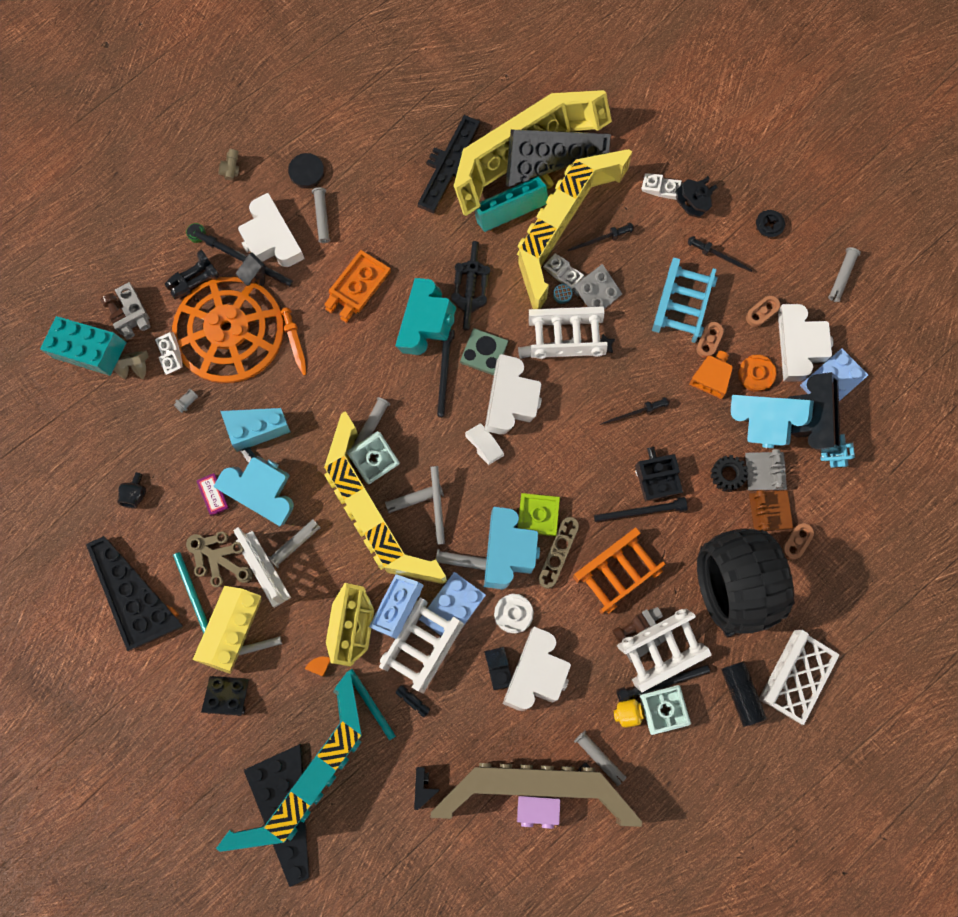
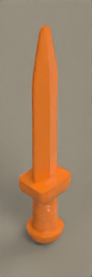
(290, 328)

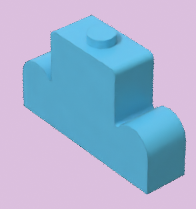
(771, 417)
(258, 488)
(508, 549)

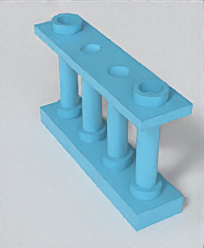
(667, 304)

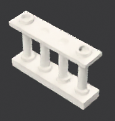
(565, 316)
(431, 662)
(676, 664)

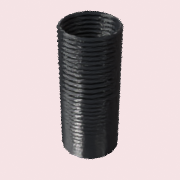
(745, 697)

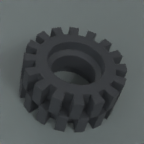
(734, 463)

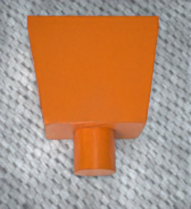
(713, 375)

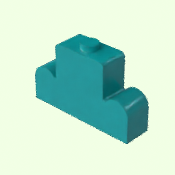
(425, 317)

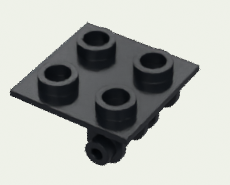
(225, 696)

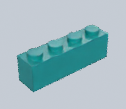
(511, 204)

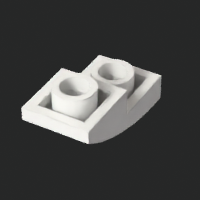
(658, 186)
(562, 271)
(169, 349)
(484, 442)

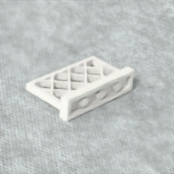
(262, 567)
(787, 664)

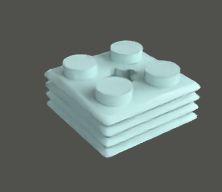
(384, 461)
(675, 718)

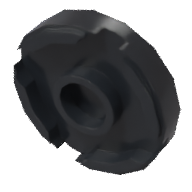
(306, 170)

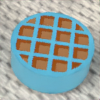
(562, 293)

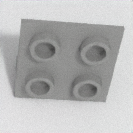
(597, 288)
(766, 470)

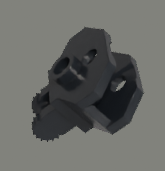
(696, 195)

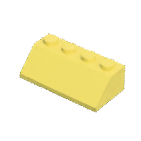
(227, 628)

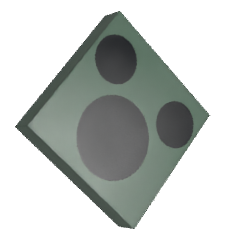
(483, 351)

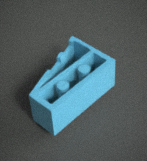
(254, 426)

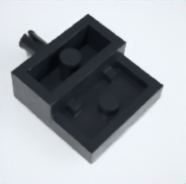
(658, 476)

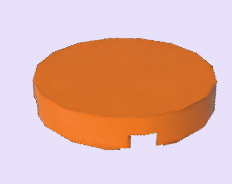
(757, 373)

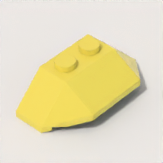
(349, 625)

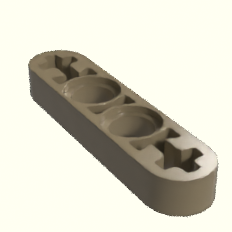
(557, 552)

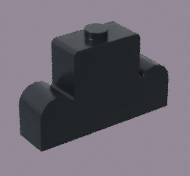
(825, 421)

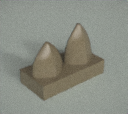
(135, 360)

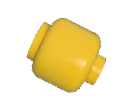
(629, 713)

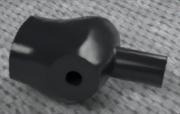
(131, 493)

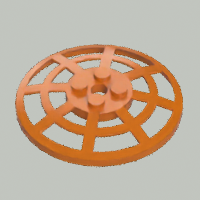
(231, 338)

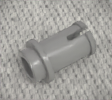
(185, 400)

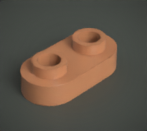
(762, 312)
(708, 340)
(798, 542)

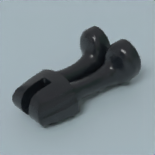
(178, 282)

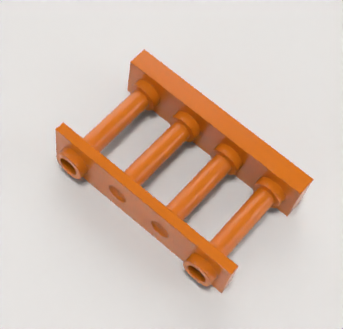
(616, 552)

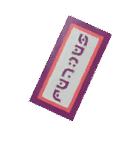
(212, 497)

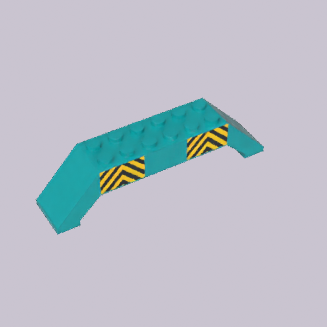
(312, 781)

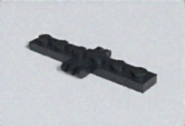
(447, 164)

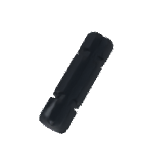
(413, 701)

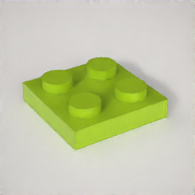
(539, 513)

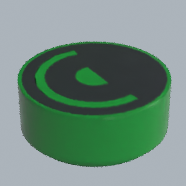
(191, 230)

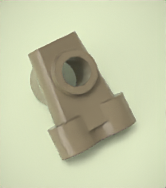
(228, 168)

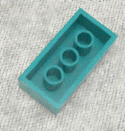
(83, 345)

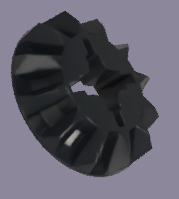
(773, 217)

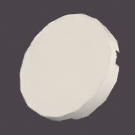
(513, 613)

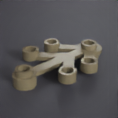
(215, 557)

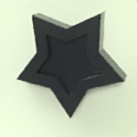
(609, 343)

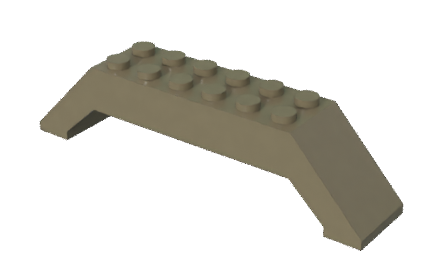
(538, 782)

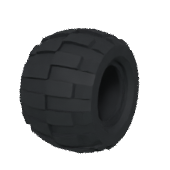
(745, 580)

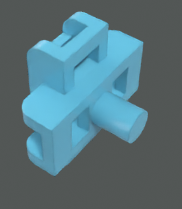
(842, 459)

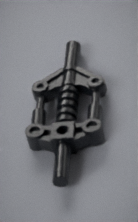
(472, 269)

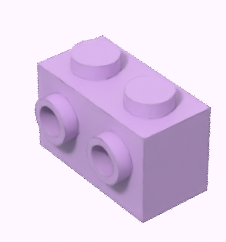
(539, 811)

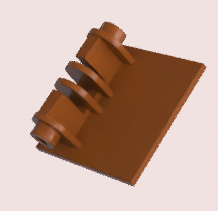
(770, 510)

